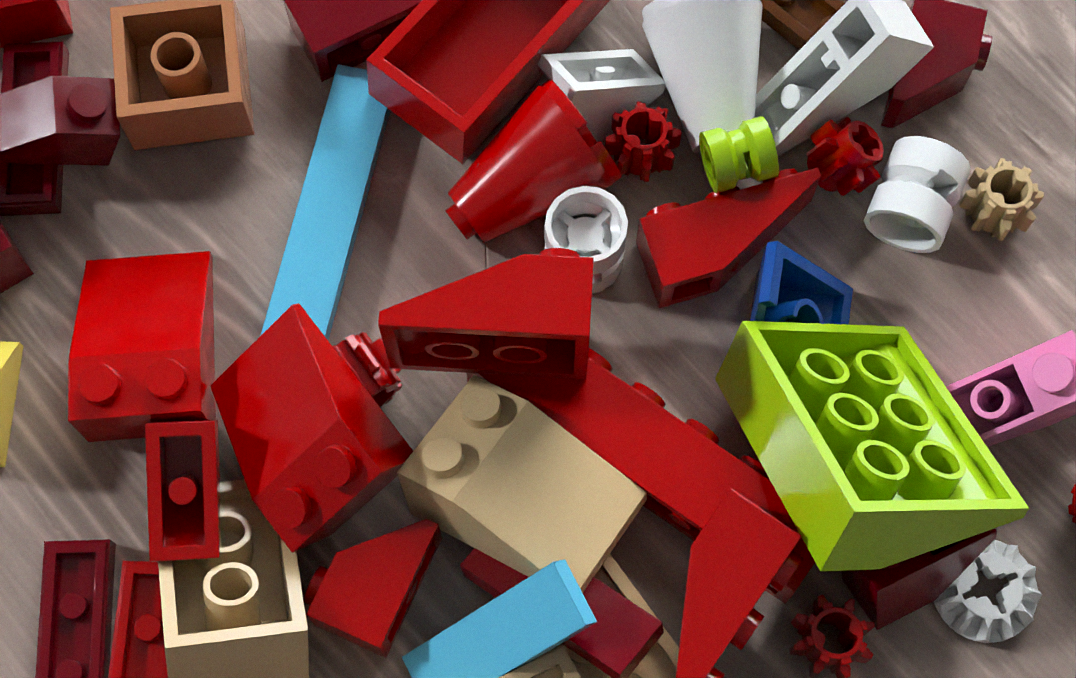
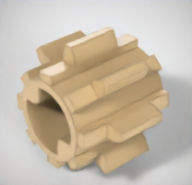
(1001, 199)

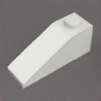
(841, 68)

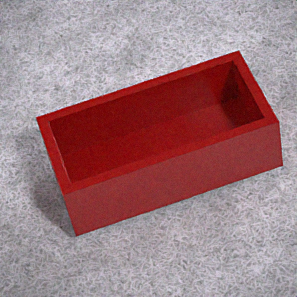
(469, 62)

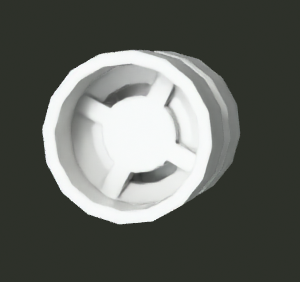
(917, 194)
(591, 225)

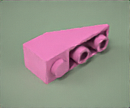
(1021, 391)

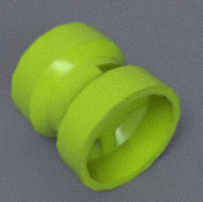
(739, 154)

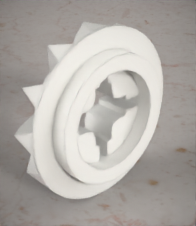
(978, 617)

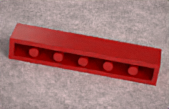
(657, 451)

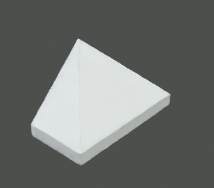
(603, 83)

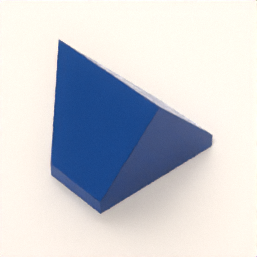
(797, 290)

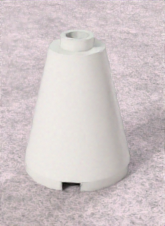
(707, 59)

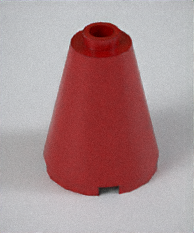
(528, 166)

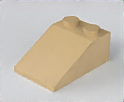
(518, 485)
(236, 610)

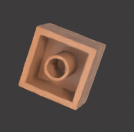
(181, 72)

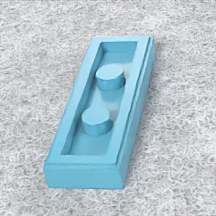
(508, 629)

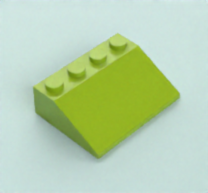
(862, 442)

